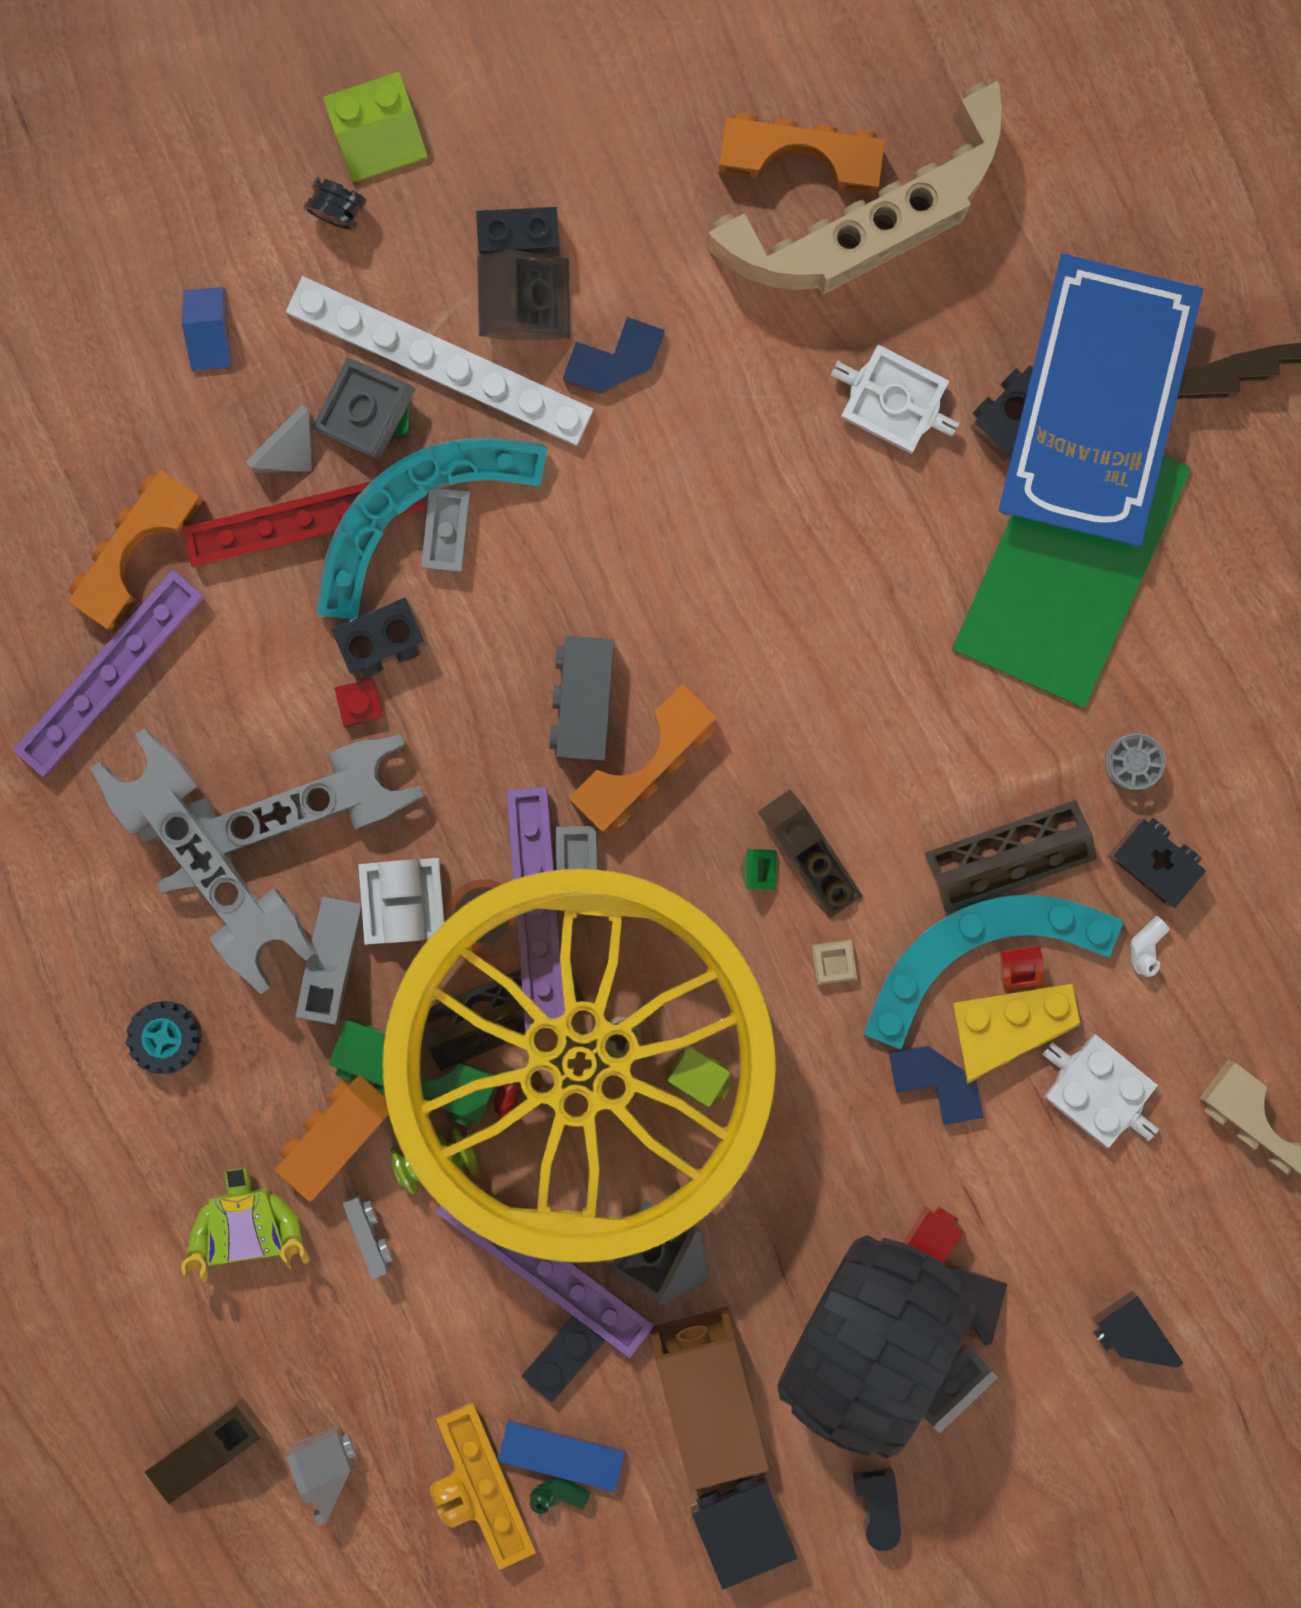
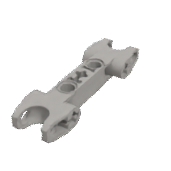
(350, 788)
(158, 801)

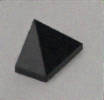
(988, 1299)

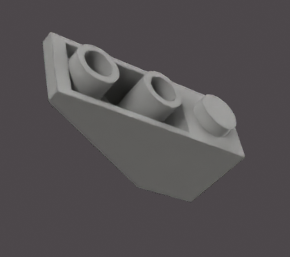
(329, 969)

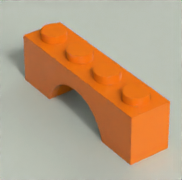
(851, 159)
(104, 589)
(680, 722)

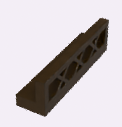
(1014, 862)
(463, 1039)

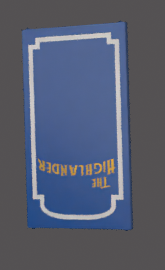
(1100, 400)

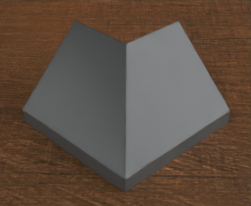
(665, 1269)

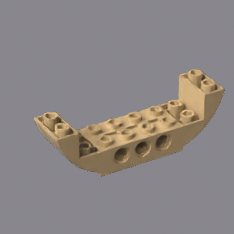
(819, 259)

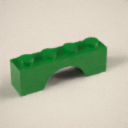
(361, 1053)

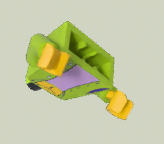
(242, 1227)

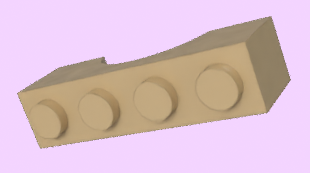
(1240, 1100)

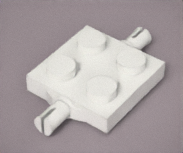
(894, 399)
(1100, 1091)

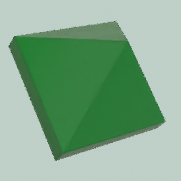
(759, 869)

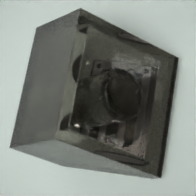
(523, 296)

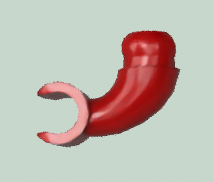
(507, 1098)

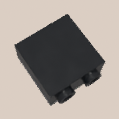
(743, 1531)

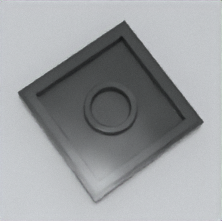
(363, 408)

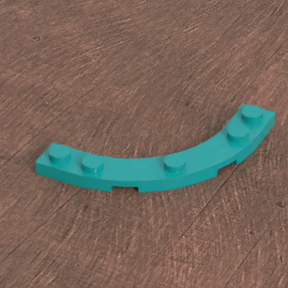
(401, 487)
(973, 927)

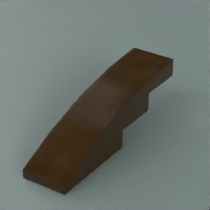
(1224, 376)

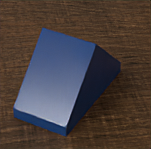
(206, 328)

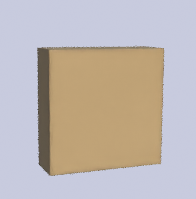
(834, 962)

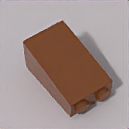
(708, 1399)

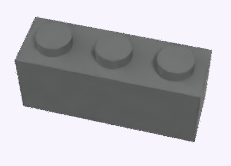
(582, 698)

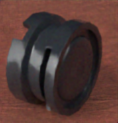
(335, 204)

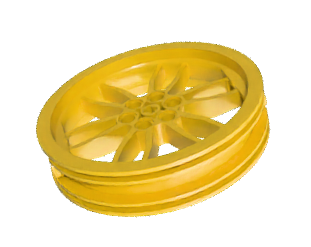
(558, 1232)

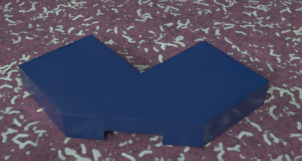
(603, 371)
(925, 1068)

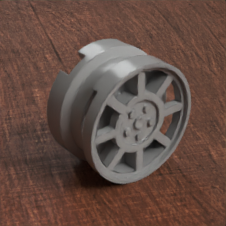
(1135, 761)

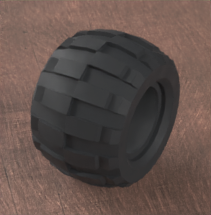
(877, 1347)

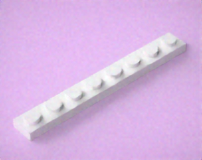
(439, 361)

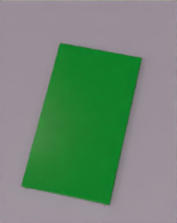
(1061, 597)

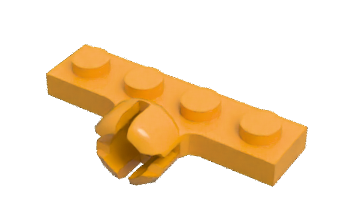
(479, 1488)

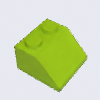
(375, 127)

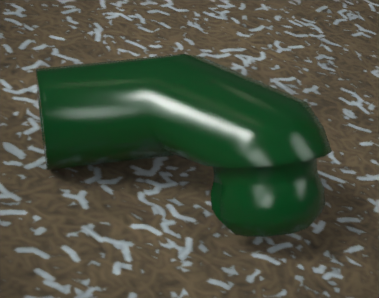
(557, 1491)

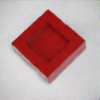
(358, 702)
(1021, 968)

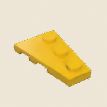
(1008, 1025)

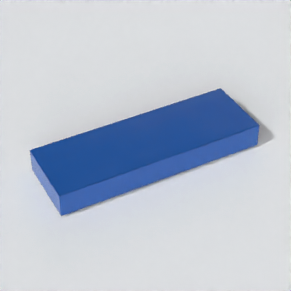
(561, 1455)

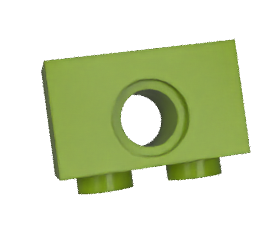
(700, 1076)

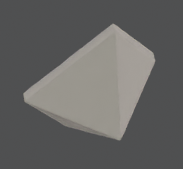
(288, 448)

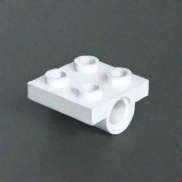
(401, 900)

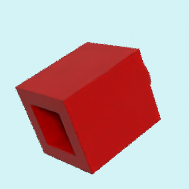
(935, 1233)

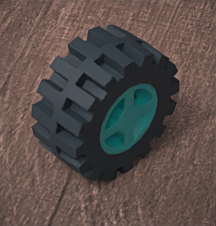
(147, 1045)

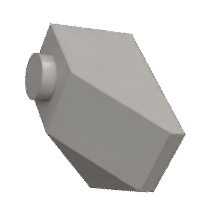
(321, 1468)

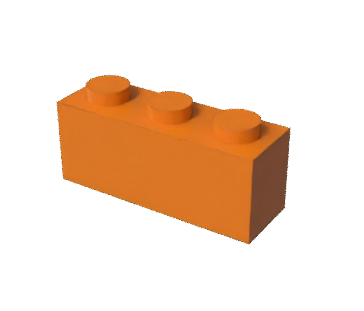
(332, 1137)

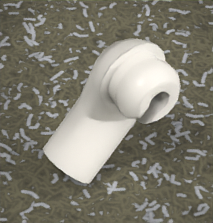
(1143, 947)

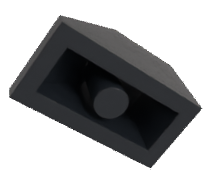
(1134, 1333)

